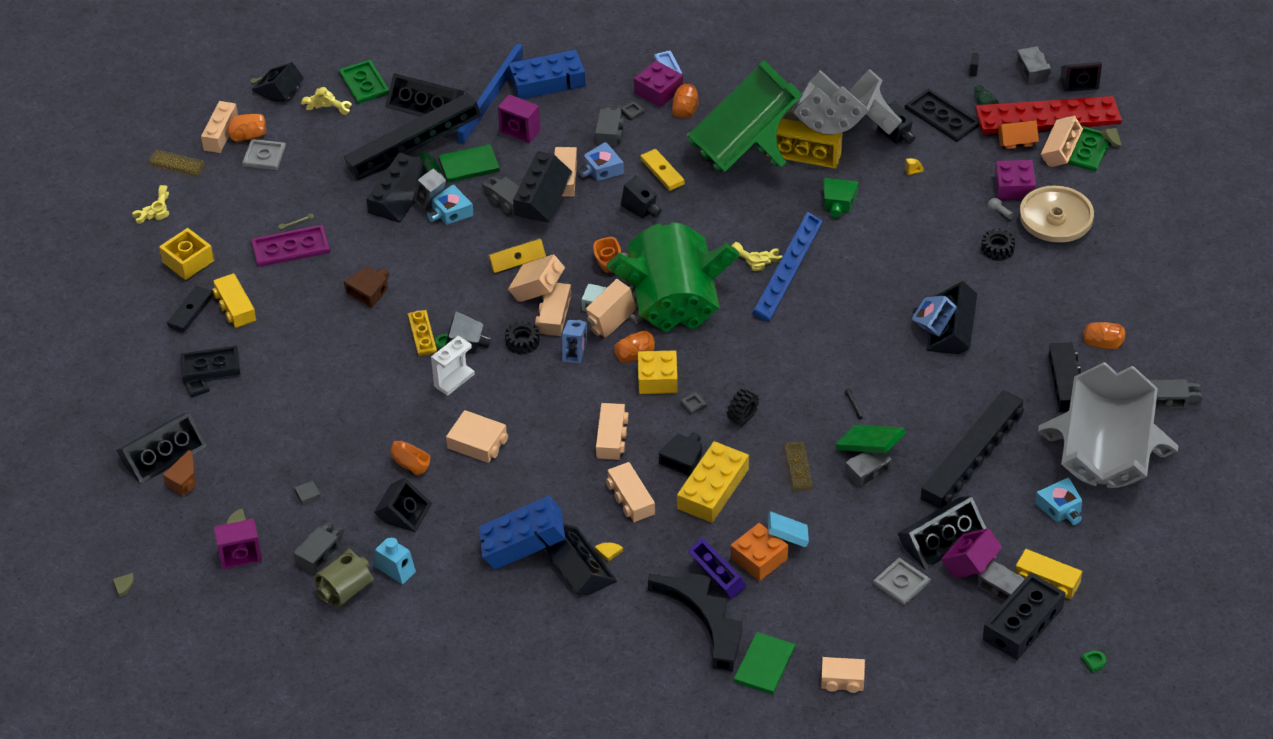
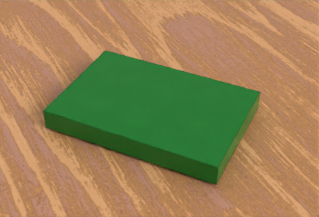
(364, 81)
(1089, 149)
(469, 163)
(870, 439)
(764, 663)

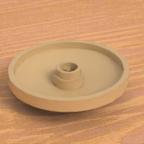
(1056, 214)

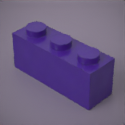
(717, 568)

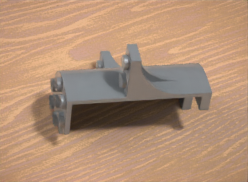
(835, 109)
(1109, 427)

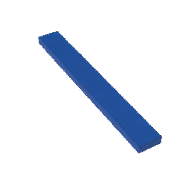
(491, 92)
(787, 267)

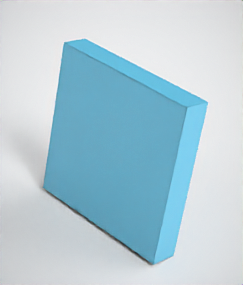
(788, 529)

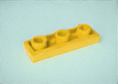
(662, 169)
(527, 252)
(422, 333)

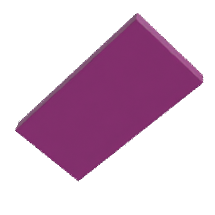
(290, 245)

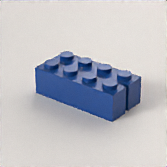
(546, 74)
(515, 533)

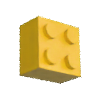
(186, 253)
(657, 372)

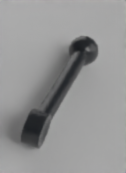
(848, 392)

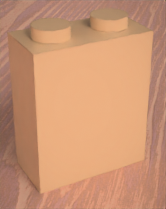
(536, 278)
(610, 309)
(477, 436)

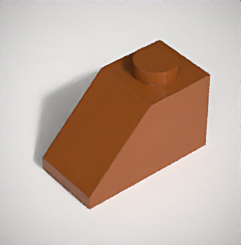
(181, 475)

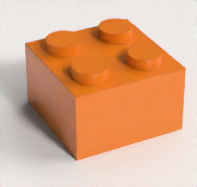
(759, 552)

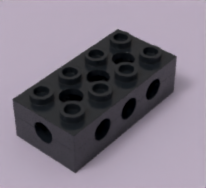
(1023, 616)

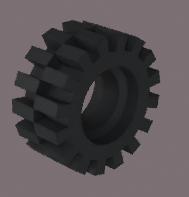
(998, 251)
(522, 345)
(742, 406)

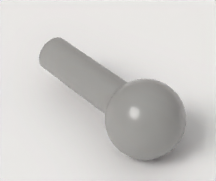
(996, 204)

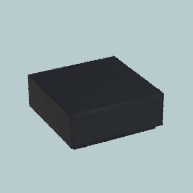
(974, 64)
(196, 387)

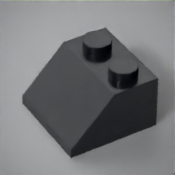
(1081, 76)
(279, 82)
(403, 506)

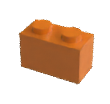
(1018, 133)

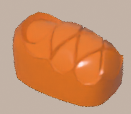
(685, 101)
(247, 127)
(605, 250)
(1104, 335)
(627, 348)
(410, 457)

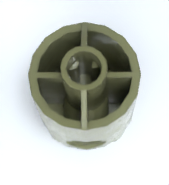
(342, 578)

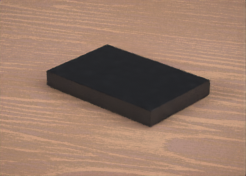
(210, 363)

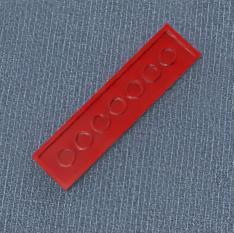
(1088, 111)

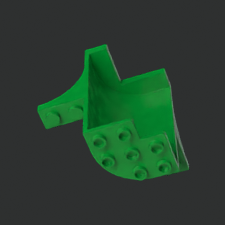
(746, 118)
(673, 274)

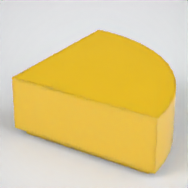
(913, 166)
(608, 550)

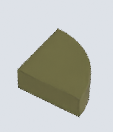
(1112, 136)
(237, 516)
(124, 584)

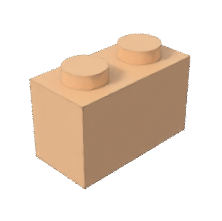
(843, 674)

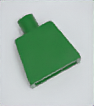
(839, 195)

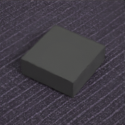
(632, 110)
(693, 403)
(307, 492)

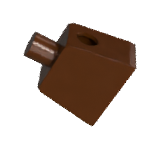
(367, 285)

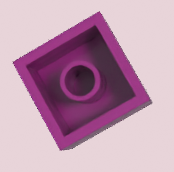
(657, 83)
(519, 118)
(1014, 179)
(238, 543)
(971, 553)

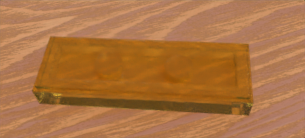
(176, 162)
(798, 466)

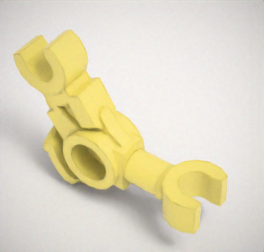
(325, 98)
(156, 210)
(758, 260)

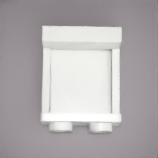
(450, 366)

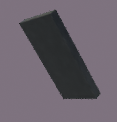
(942, 115)

